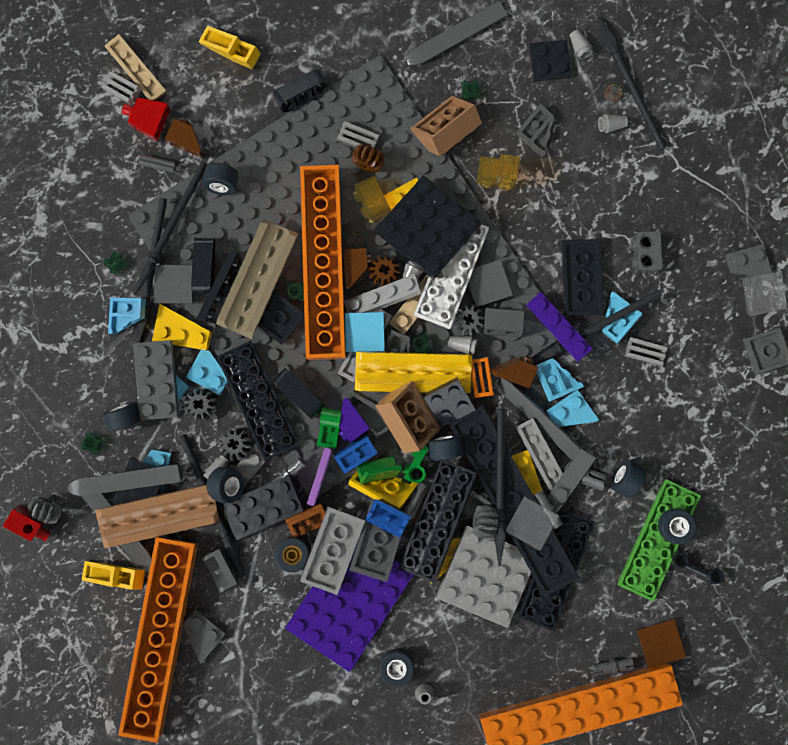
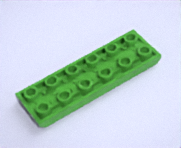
(651, 553)

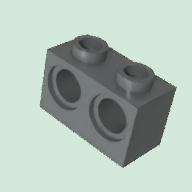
(652, 252)

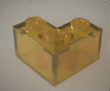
(498, 172)

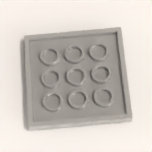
(479, 583)

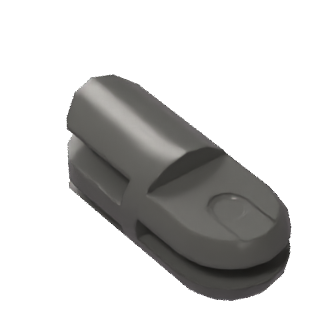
(593, 478)

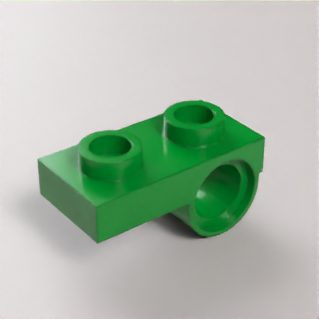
(329, 428)
(418, 456)

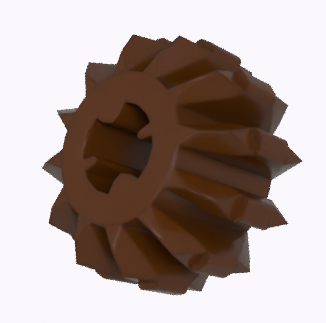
(368, 158)
(381, 276)

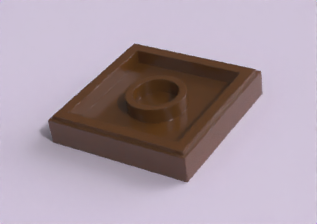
(661, 643)

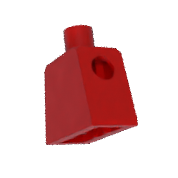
(147, 116)
(18, 524)

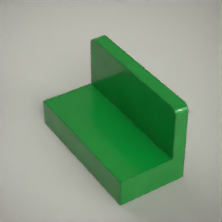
(378, 470)

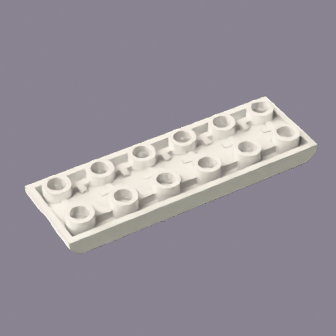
(443, 295)

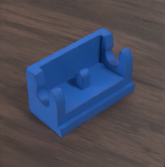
(355, 453)
(387, 518)

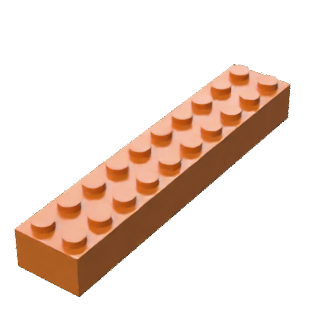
(322, 262)
(158, 639)
(583, 708)

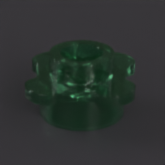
(470, 94)
(119, 263)
(291, 288)
(423, 340)
(92, 448)

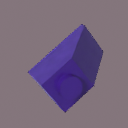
(351, 422)

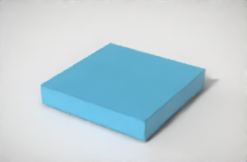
(364, 332)

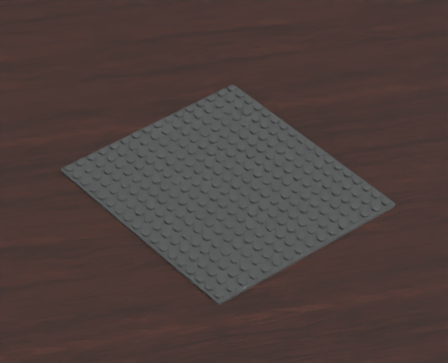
(272, 191)

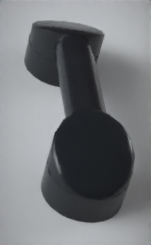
(712, 576)

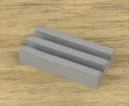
(110, 81)
(357, 129)
(663, 349)

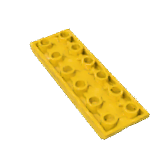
(394, 369)

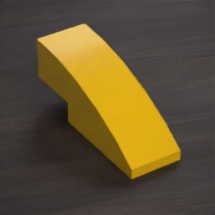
(230, 47)
(113, 575)

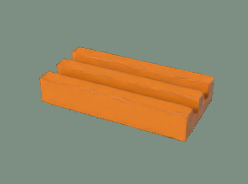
(488, 374)

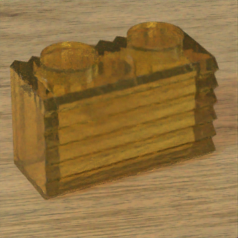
(372, 199)

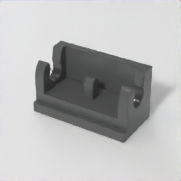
(503, 322)
(221, 570)

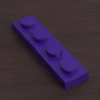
(559, 327)

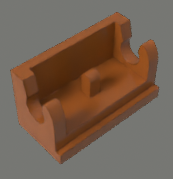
(306, 520)

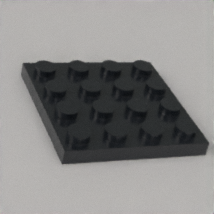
(428, 227)

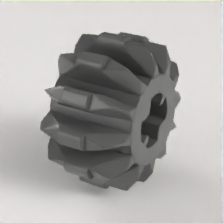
(474, 318)
(198, 411)
(238, 437)
(44, 510)
(485, 522)

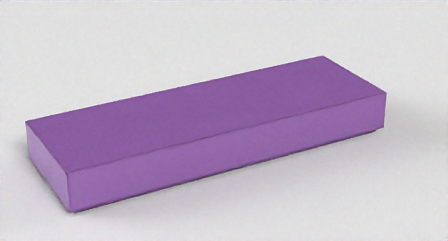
(320, 475)

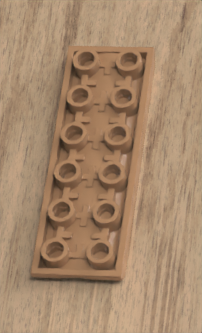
(156, 516)

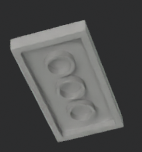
(332, 550)

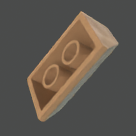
(447, 125)
(408, 417)

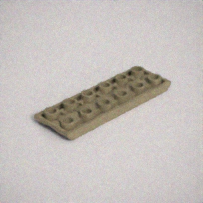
(257, 278)

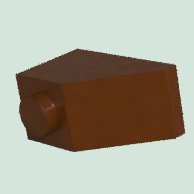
(184, 137)
(355, 265)
(517, 371)

